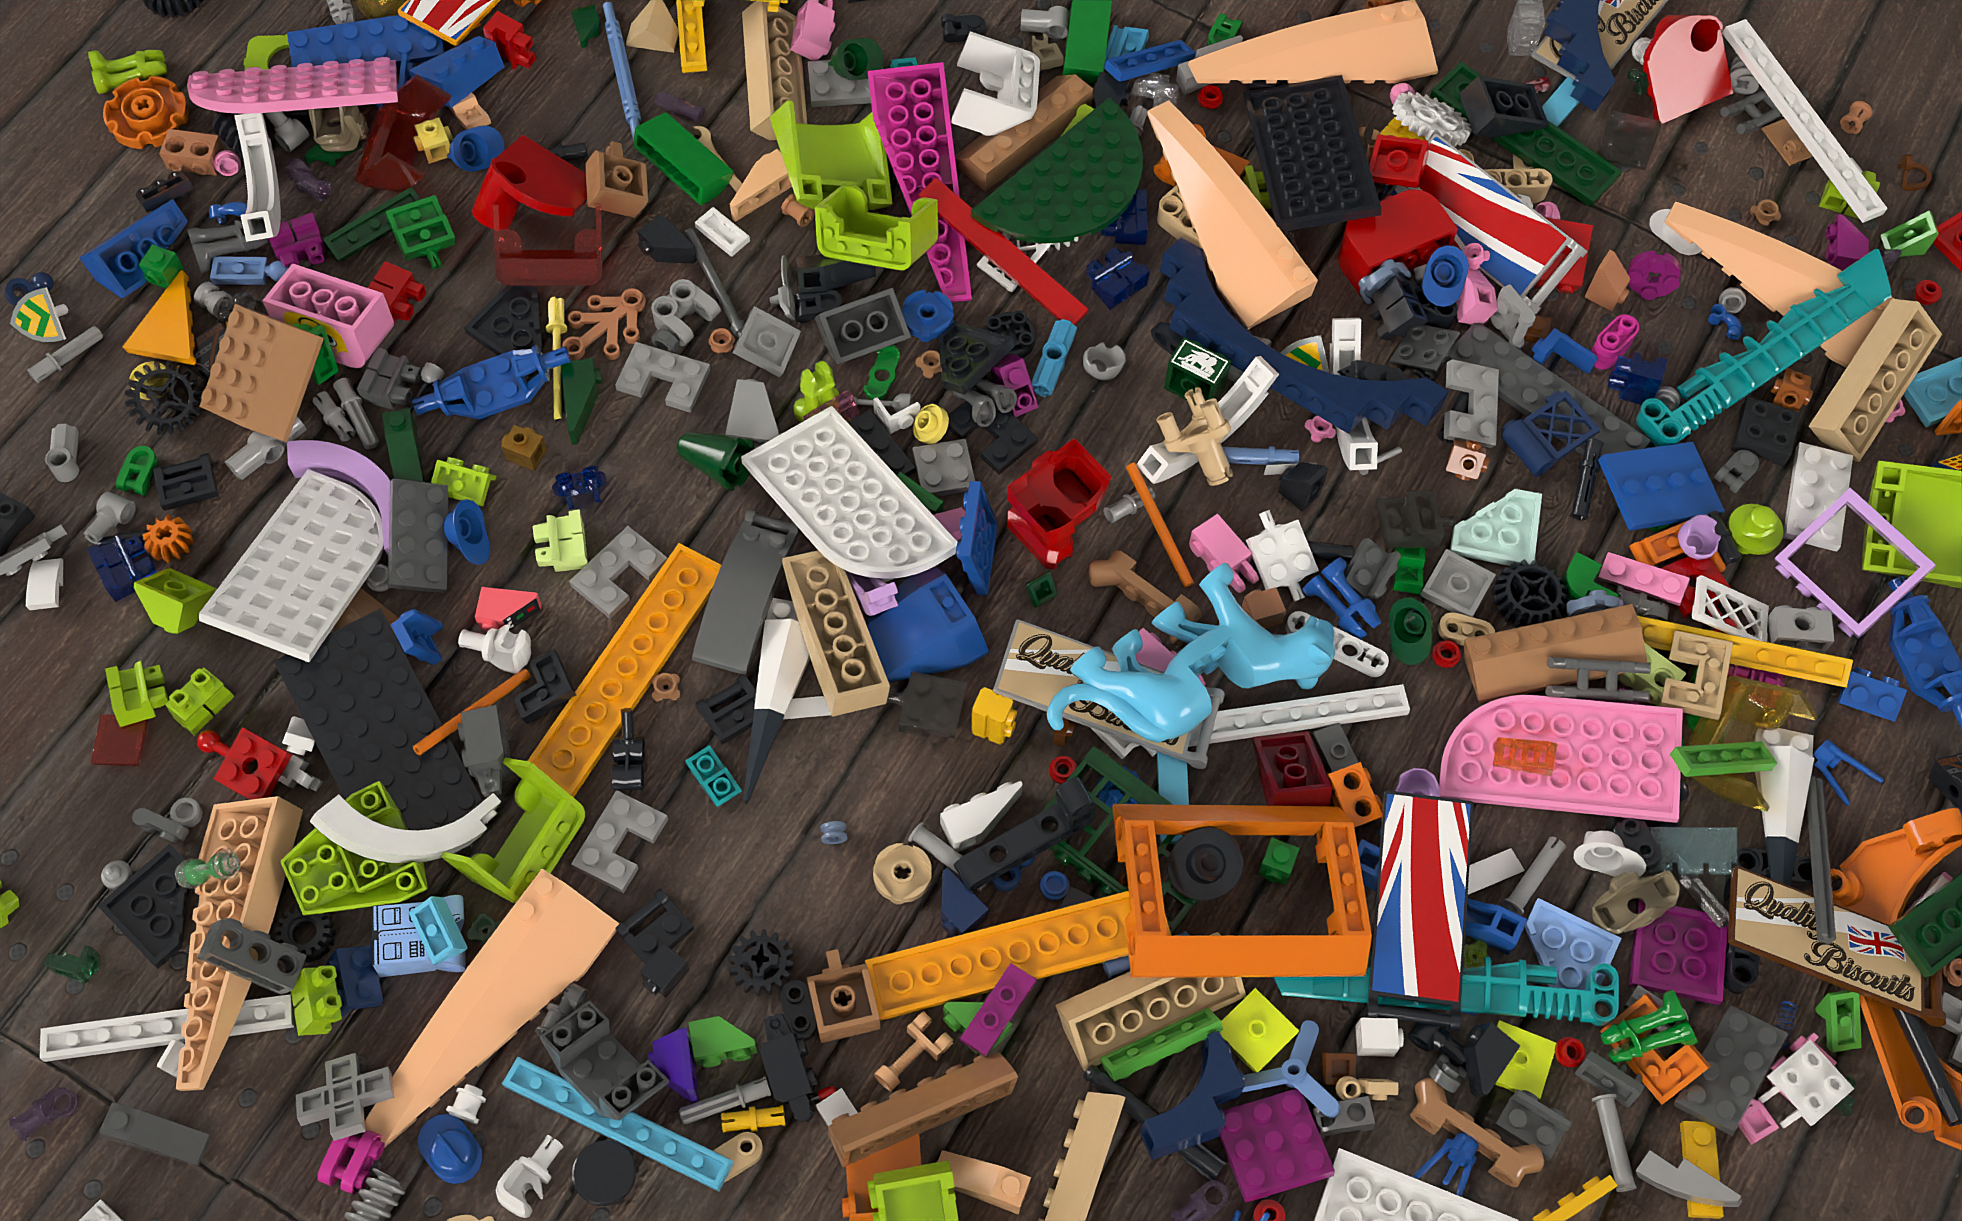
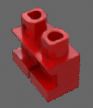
(510, 40)
(398, 287)

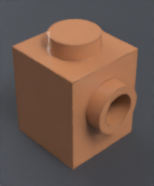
(1264, 607)

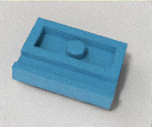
(1126, 41)

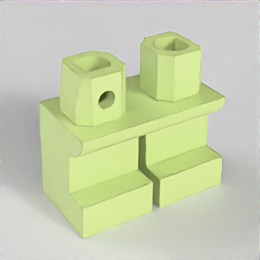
(566, 542)

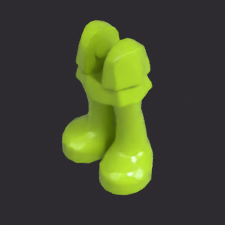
(107, 72)
(817, 389)

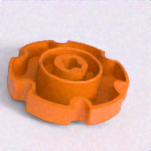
(145, 111)

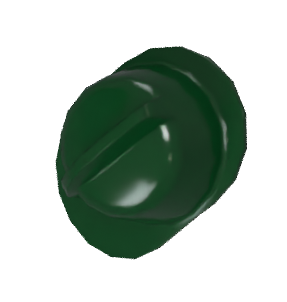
(857, 57)
(1410, 630)

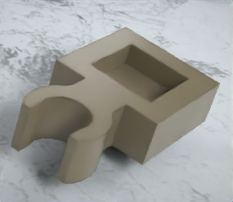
(1048, 54)

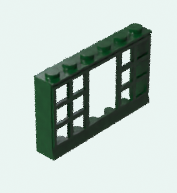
(1133, 789)

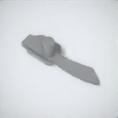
(785, 295)

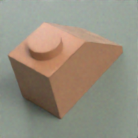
(1609, 283)

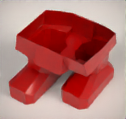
(1054, 499)

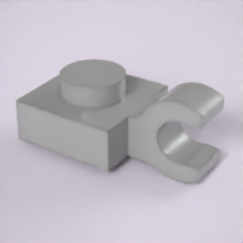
(296, 772)

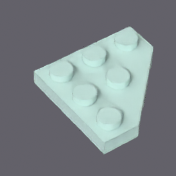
(1501, 531)

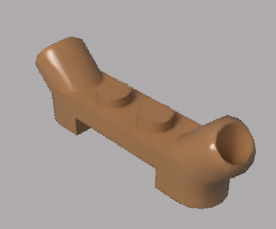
(1120, 572)
(1508, 1163)

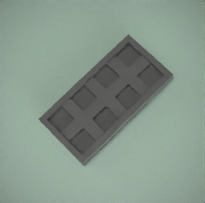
(417, 536)
(1739, 1061)

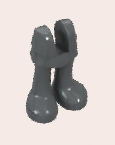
(206, 251)
(984, 406)

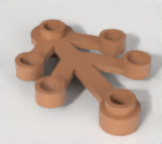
(606, 322)

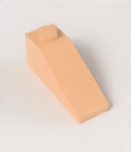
(763, 183)
(988, 1181)

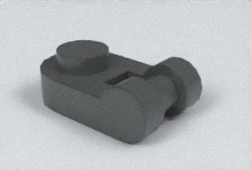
(1741, 464)
(151, 822)
(1447, 1074)

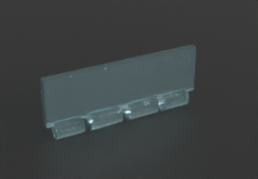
(1693, 847)

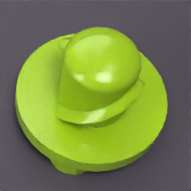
(1755, 529)

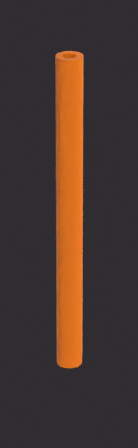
(1159, 525)
(489, 699)

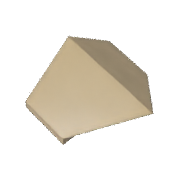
(654, 29)

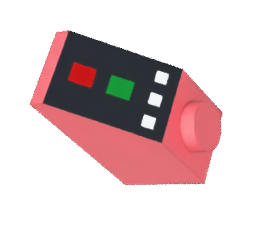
(504, 607)

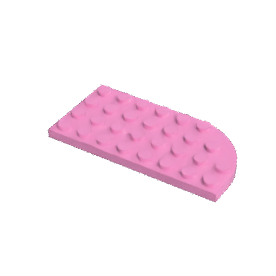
(296, 87)
(1606, 758)

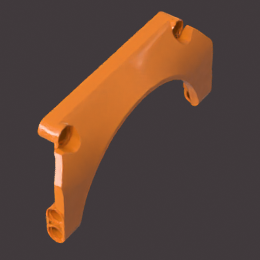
(1878, 885)

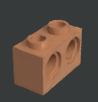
(190, 151)

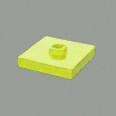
(1257, 1031)
(1529, 1064)

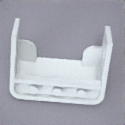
(1002, 69)

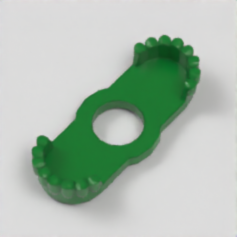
(886, 360)

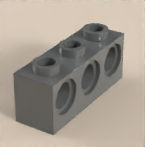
(239, 962)

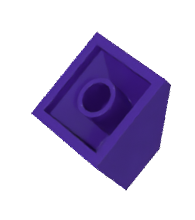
(675, 1060)

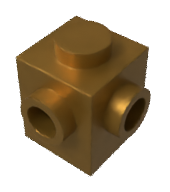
(524, 447)

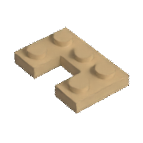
(1713, 661)

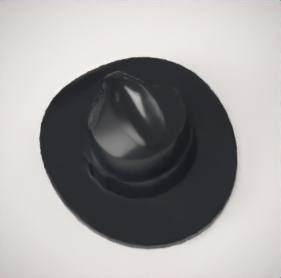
(1205, 864)

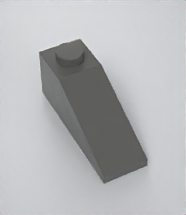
(154, 1134)

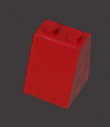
(1574, 277)

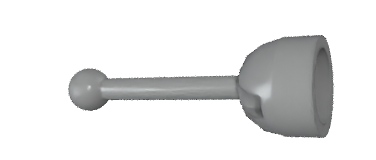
(899, 403)

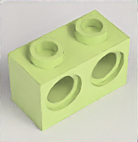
(1660, 670)

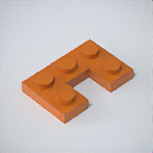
(1661, 1075)

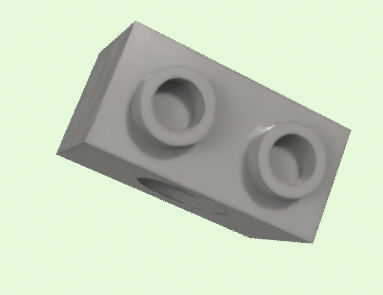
(1816, 626)

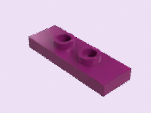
(998, 1010)

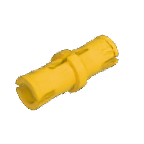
(753, 1119)

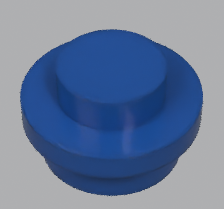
(1054, 885)

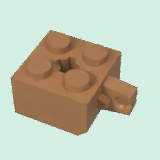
(616, 182)
(843, 983)

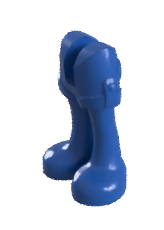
(1357, 607)

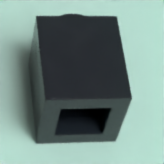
(663, 971)

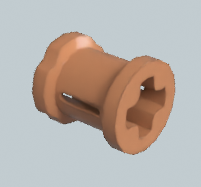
(1854, 116)
(798, 211)

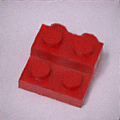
(1398, 160)

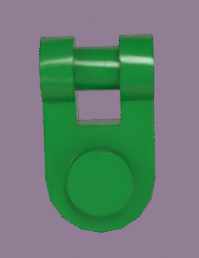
(1224, 29)
(139, 461)

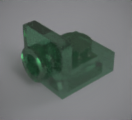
(74, 967)

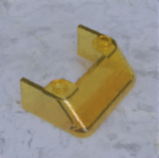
(1746, 708)

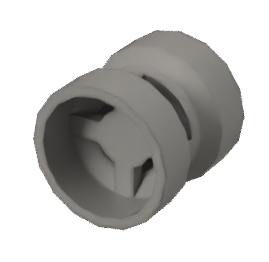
(210, 297)

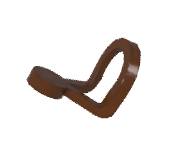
(1906, 165)

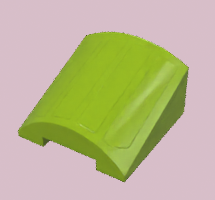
(832, 155)
(1927, 511)

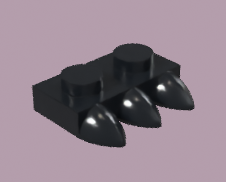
(163, 191)

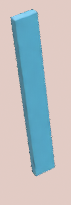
(630, 1131)

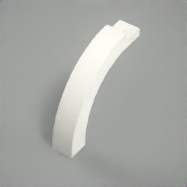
(263, 205)
(1236, 407)
(1358, 446)
(386, 844)

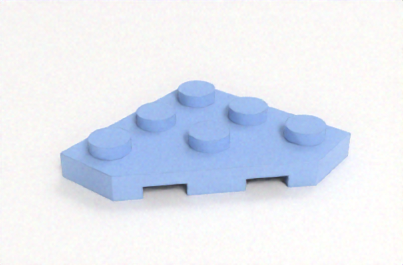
(1568, 944)

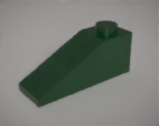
(580, 394)
(403, 445)

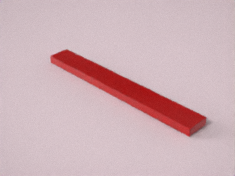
(1005, 255)

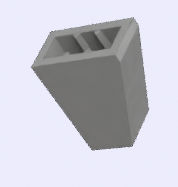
(751, 413)

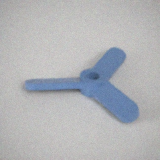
(1302, 1081)

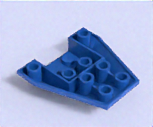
(927, 629)

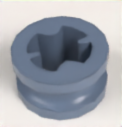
(833, 832)

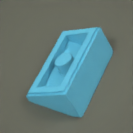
(438, 929)

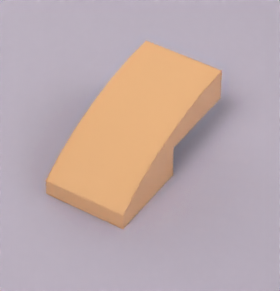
(470, 113)

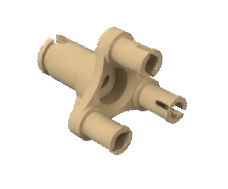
(1200, 436)

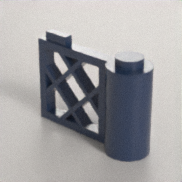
(1530, 442)

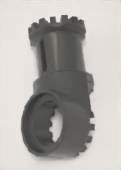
(1642, 606)
(570, 1002)

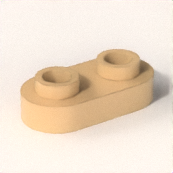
(1464, 626)
(741, 1159)

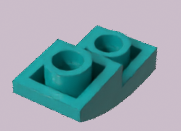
(713, 776)

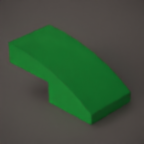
(1410, 570)

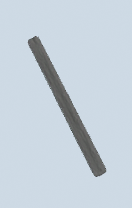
(1820, 862)

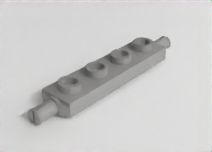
(33, 549)

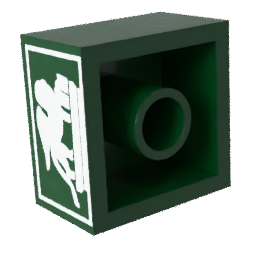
(1196, 367)

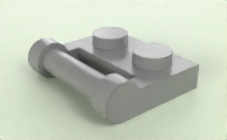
(1510, 312)

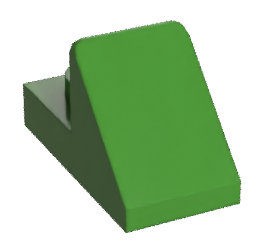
(1842, 1020)

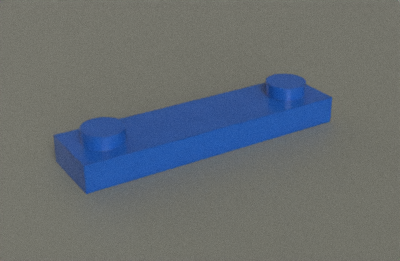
(1149, 60)

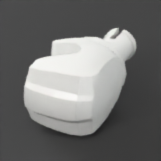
(500, 647)
(526, 1175)

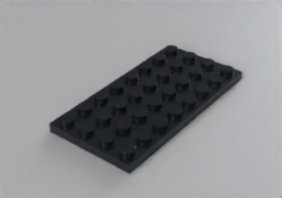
(1311, 154)
(370, 714)

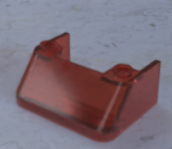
(391, 143)
(548, 267)

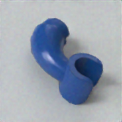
(221, 211)
(1734, 325)

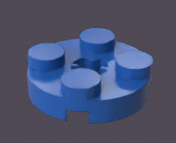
(927, 328)

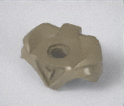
(342, 137)
(1656, 892)

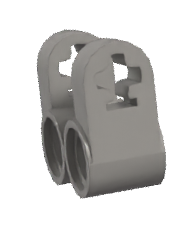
(677, 307)

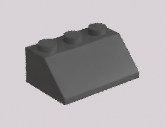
(863, 326)

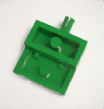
(421, 229)

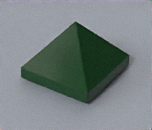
(1041, 589)

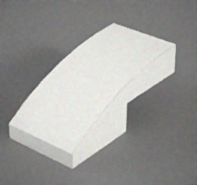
(44, 584)

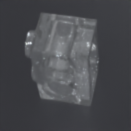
(1525, 27)

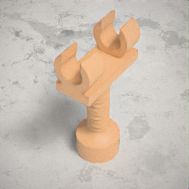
(889, 1075)

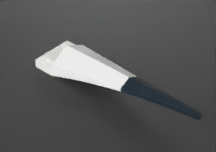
(780, 671)
(1786, 794)

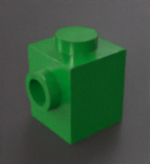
(160, 266)
(1278, 861)

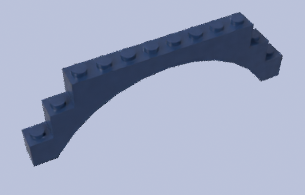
(1582, 55)
(1330, 396)

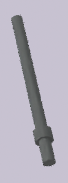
(736, 323)

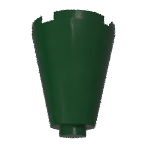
(717, 456)

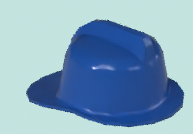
(476, 148)
(1445, 276)
(467, 531)
(450, 1149)

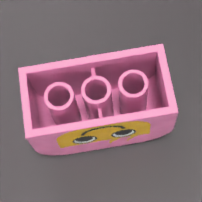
(351, 314)

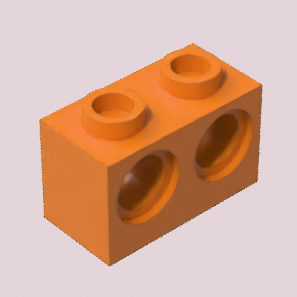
(1362, 793)

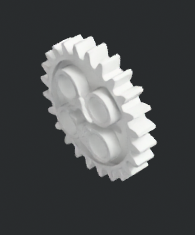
(1429, 117)

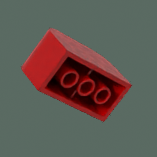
(1406, 231)

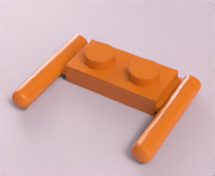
(1664, 547)

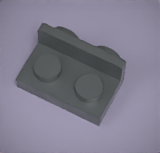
(1371, 569)
(1532, 1122)

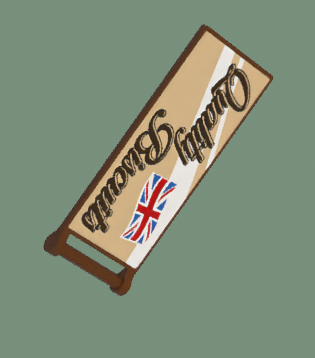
(1864, 958)

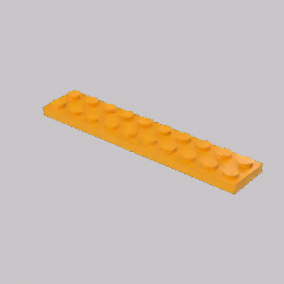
(626, 668)
(977, 960)

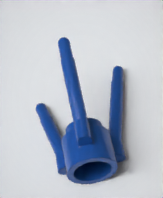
(1831, 755)
(1461, 1153)

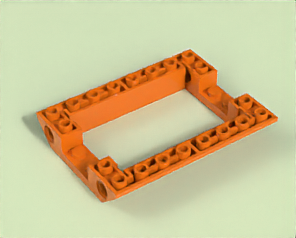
(1163, 956)

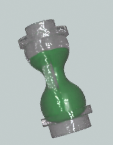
(196, 872)

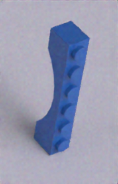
(1484, 921)

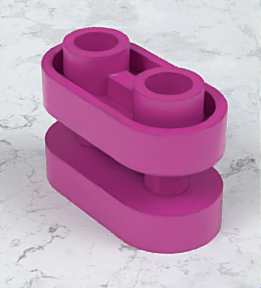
(1615, 340)
(354, 1175)

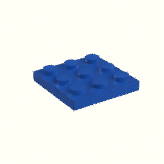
(978, 537)

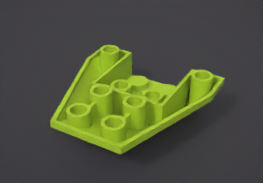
(336, 879)

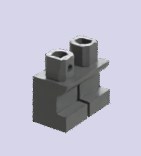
(386, 378)

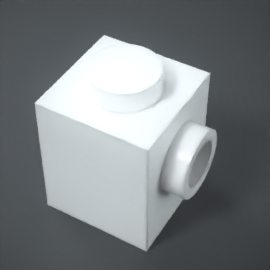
(1378, 1037)

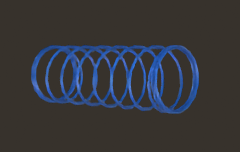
(1787, 1002)

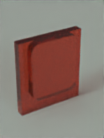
(118, 744)

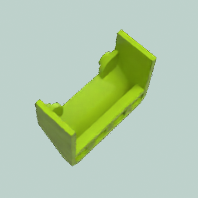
(535, 842)

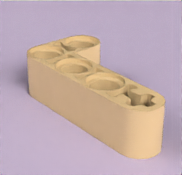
(1526, 182)
(1174, 218)

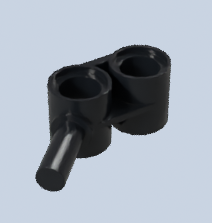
(1434, 313)
(629, 756)

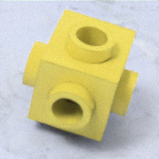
(433, 139)

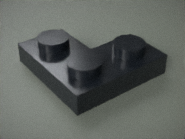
(551, 689)

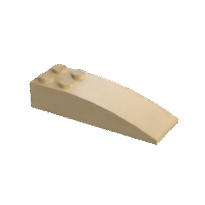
(835, 634)

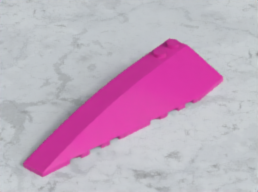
(917, 136)

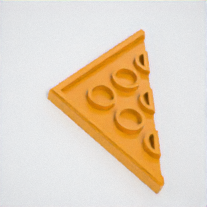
(167, 326)

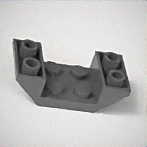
(599, 1064)

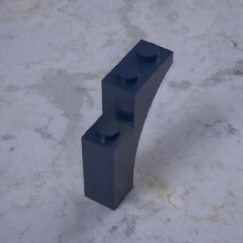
(1197, 1116)

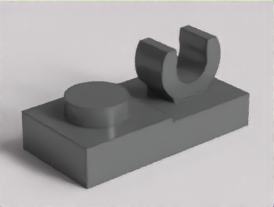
(1609, 1079)

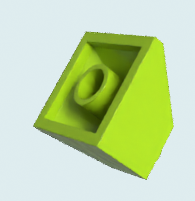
(173, 599)

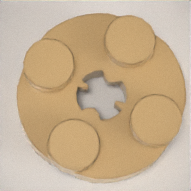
(906, 857)

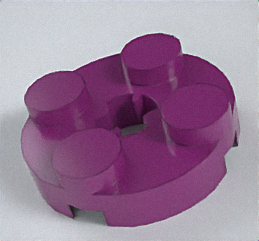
(1649, 286)

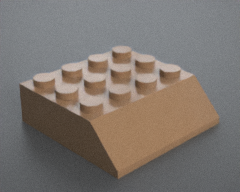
(261, 372)

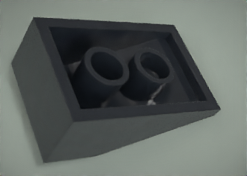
(1502, 107)

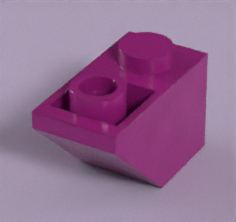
(1845, 243)
(1013, 374)

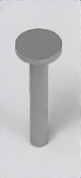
(1384, 456)

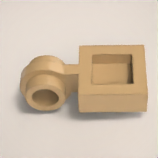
(1376, 1088)

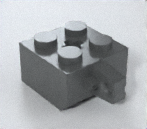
(485, 748)

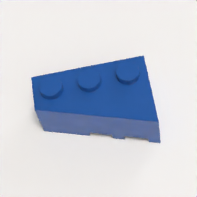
(462, 68)

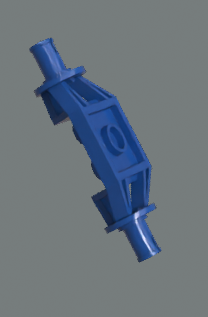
(493, 383)
(1925, 652)

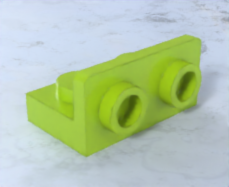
(463, 481)

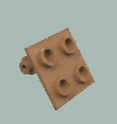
(1787, 142)

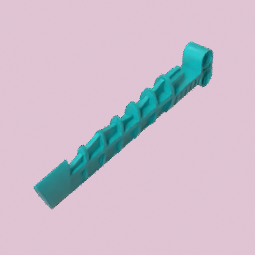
(1789, 340)
(1487, 990)

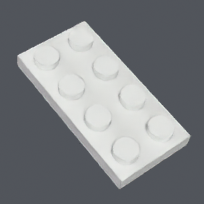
(1816, 483)

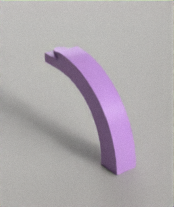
(344, 465)
(872, 593)

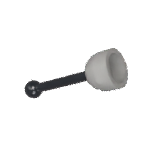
(428, 374)

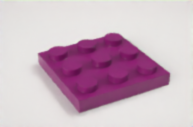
(1680, 953)
(1274, 1145)

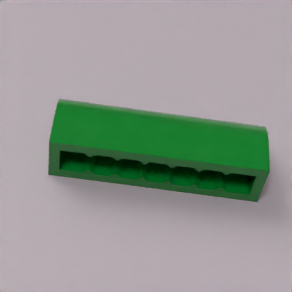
(1087, 39)
(682, 158)

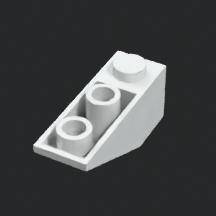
(971, 822)

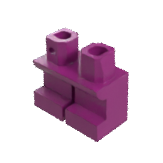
(309, 241)

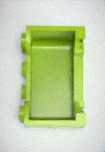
(855, 235)
(914, 1194)

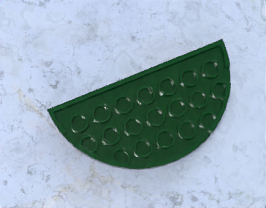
(1073, 184)

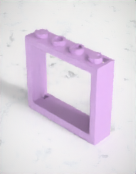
(1883, 528)

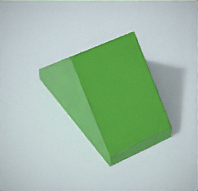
(1912, 236)

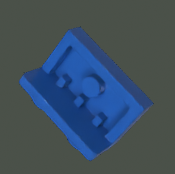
(415, 633)
(1872, 695)

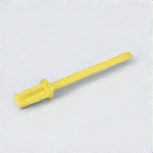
(556, 327)

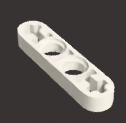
(1342, 638)

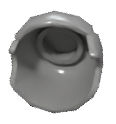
(1104, 362)

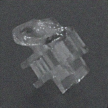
(1157, 87)

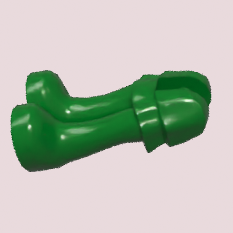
(1669, 1012)

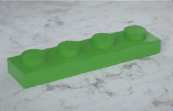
(1723, 758)
(1160, 1044)

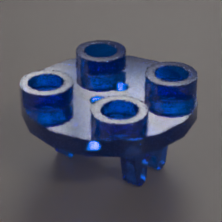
(579, 483)

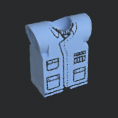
(398, 946)

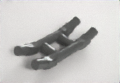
(1748, 104)
(1611, 668)

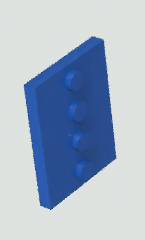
(1660, 485)

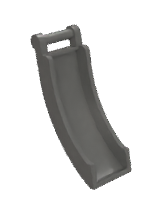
(744, 593)

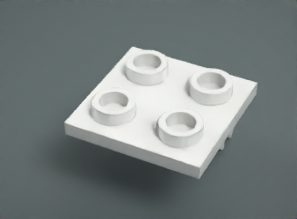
(1808, 1083)

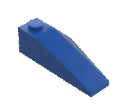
(117, 259)

